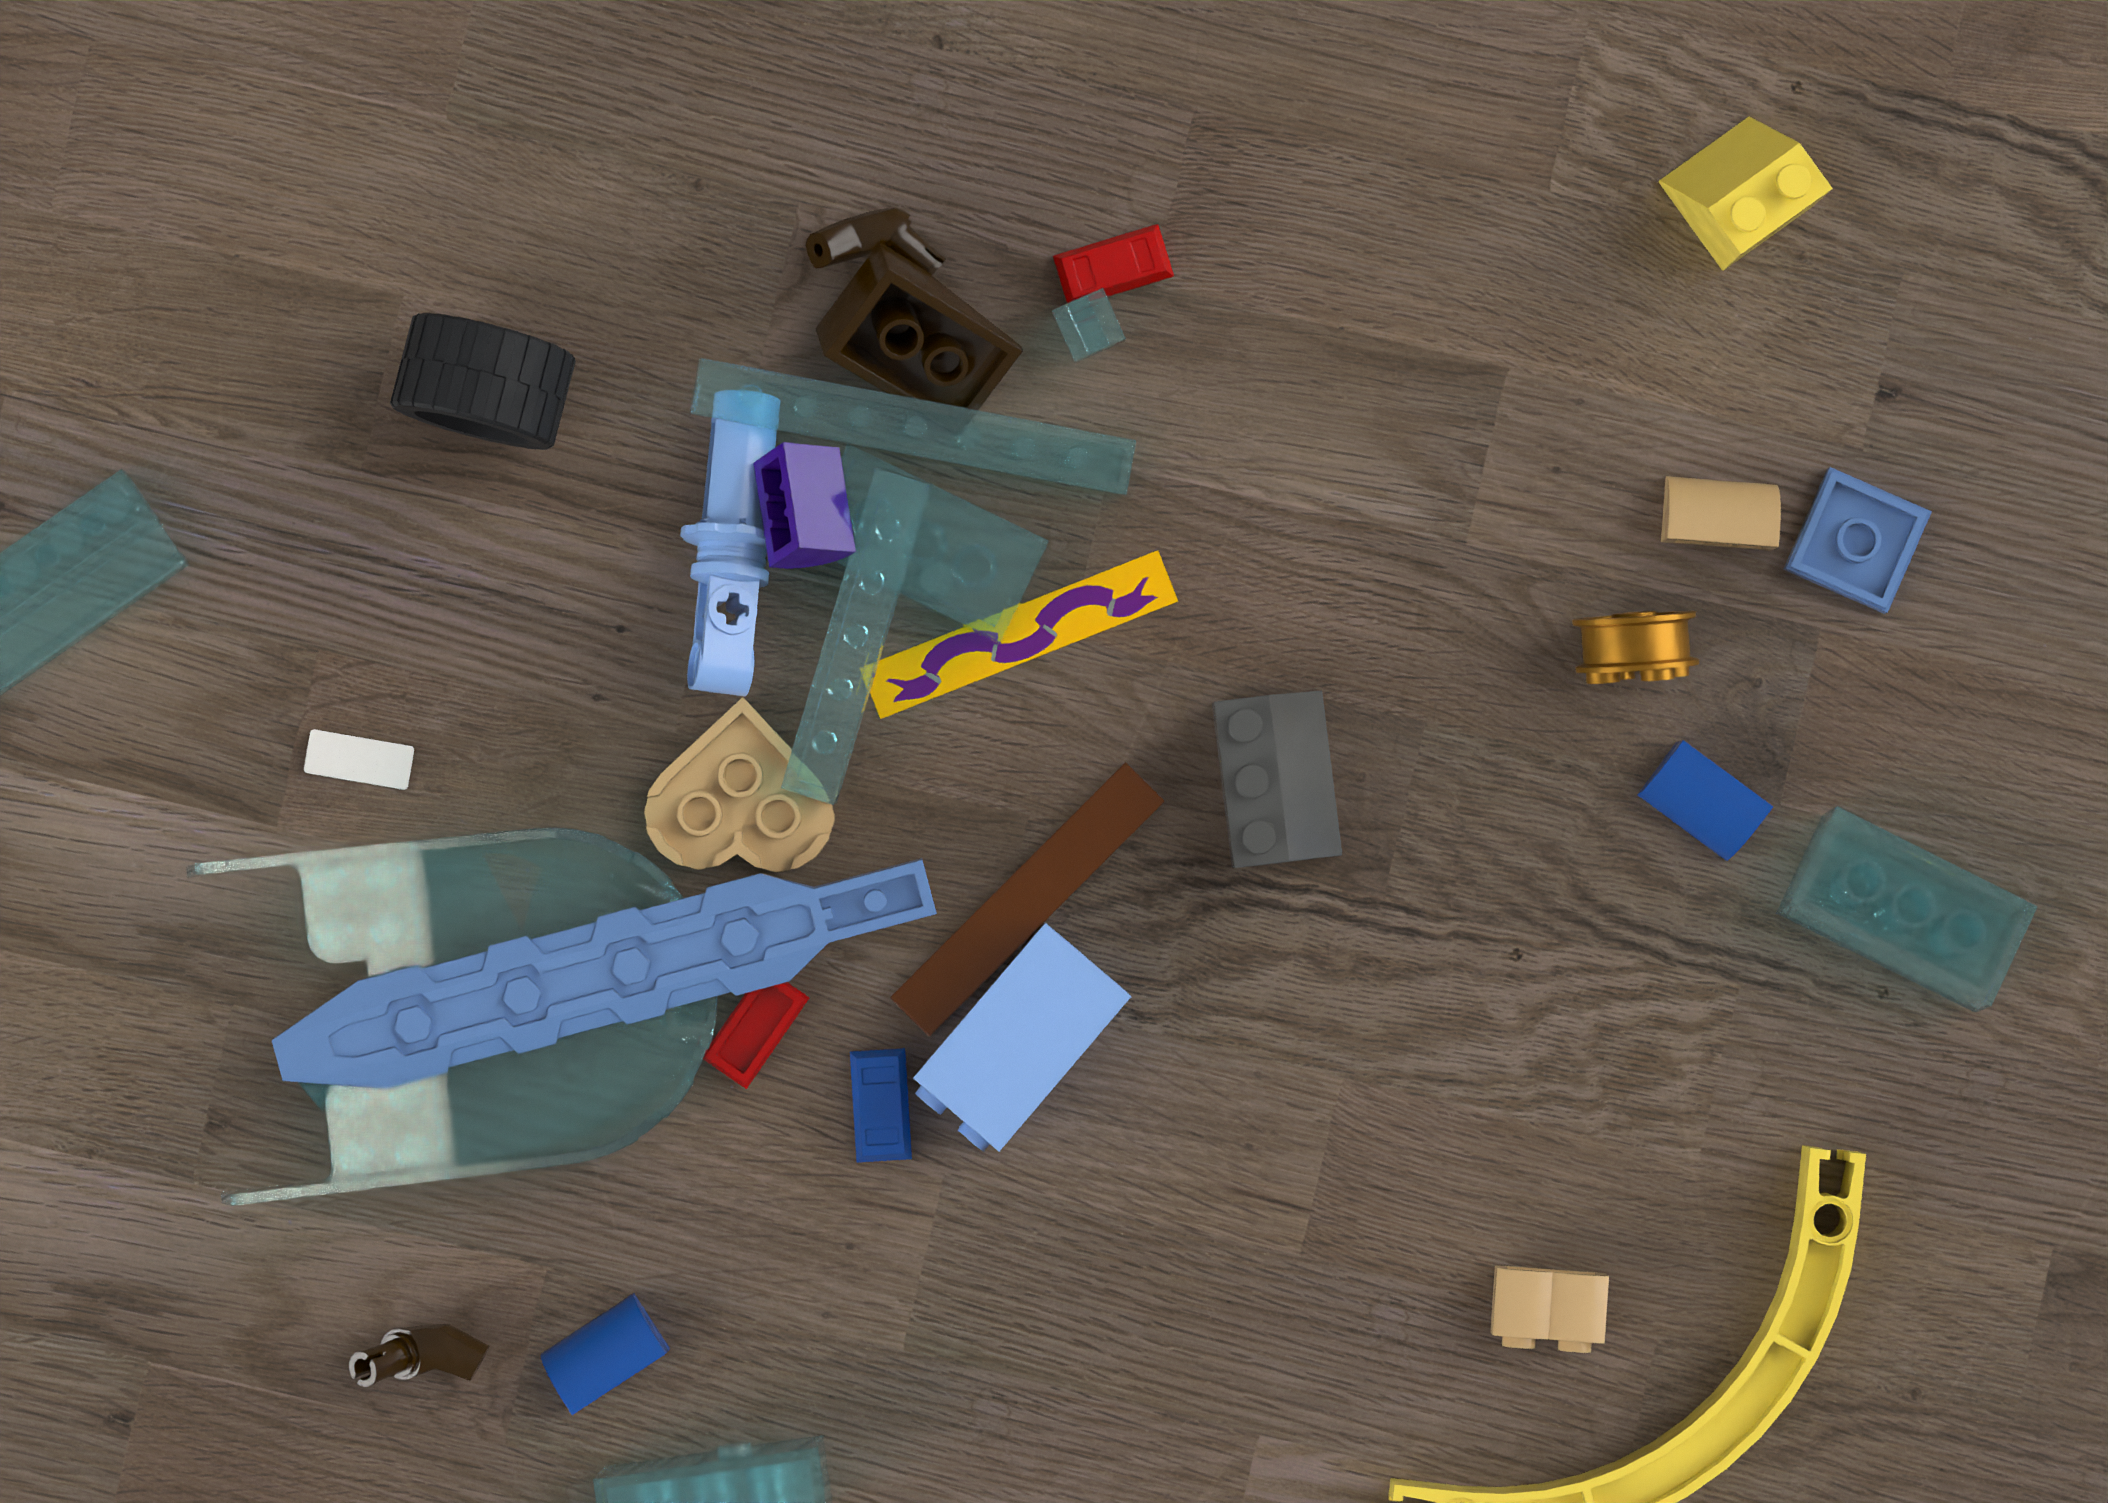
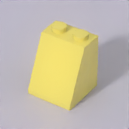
(1744, 189)

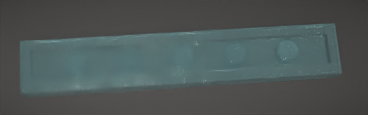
(856, 635)

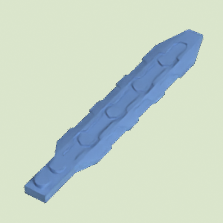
(589, 976)

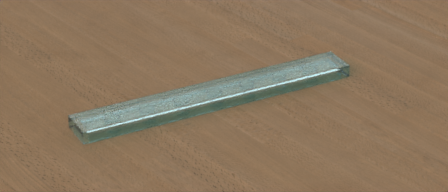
(912, 426)

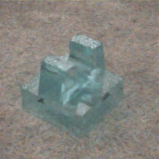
(1088, 325)

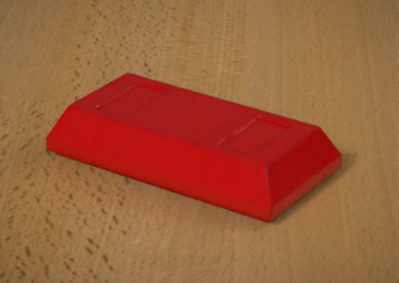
(1114, 264)
(754, 1031)

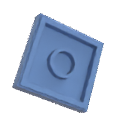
(1857, 540)

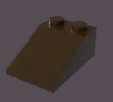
(914, 335)

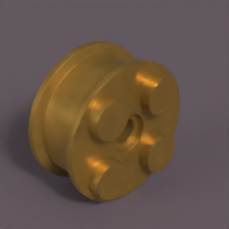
(1635, 642)

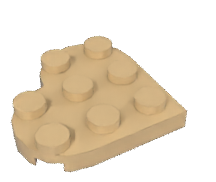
(729, 801)

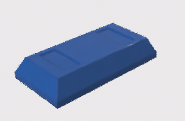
(880, 1105)

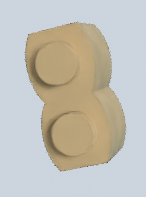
(1549, 1306)

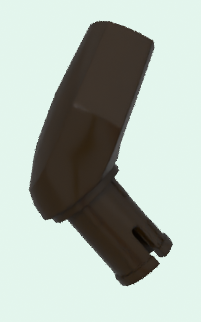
(861, 234)
(418, 1350)

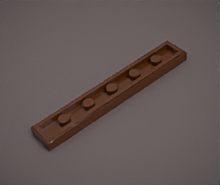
(1027, 899)

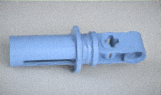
(728, 560)

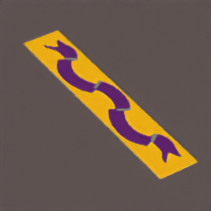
(1035, 631)

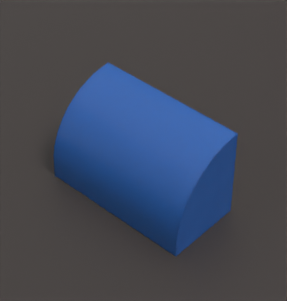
(1704, 800)
(603, 1353)

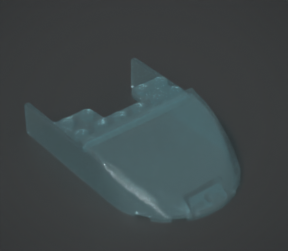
(510, 1109)

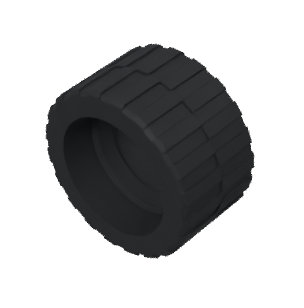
(483, 381)

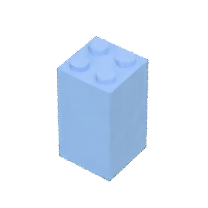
(1020, 1039)

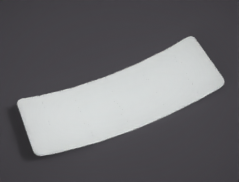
(358, 759)

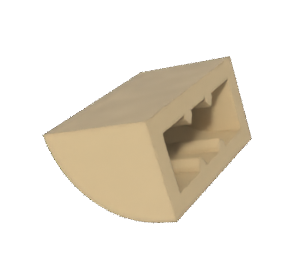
(1721, 513)

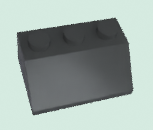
(1276, 778)

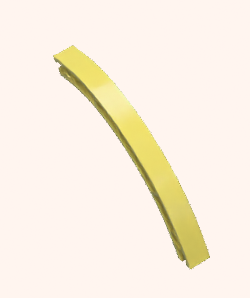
(1747, 1397)

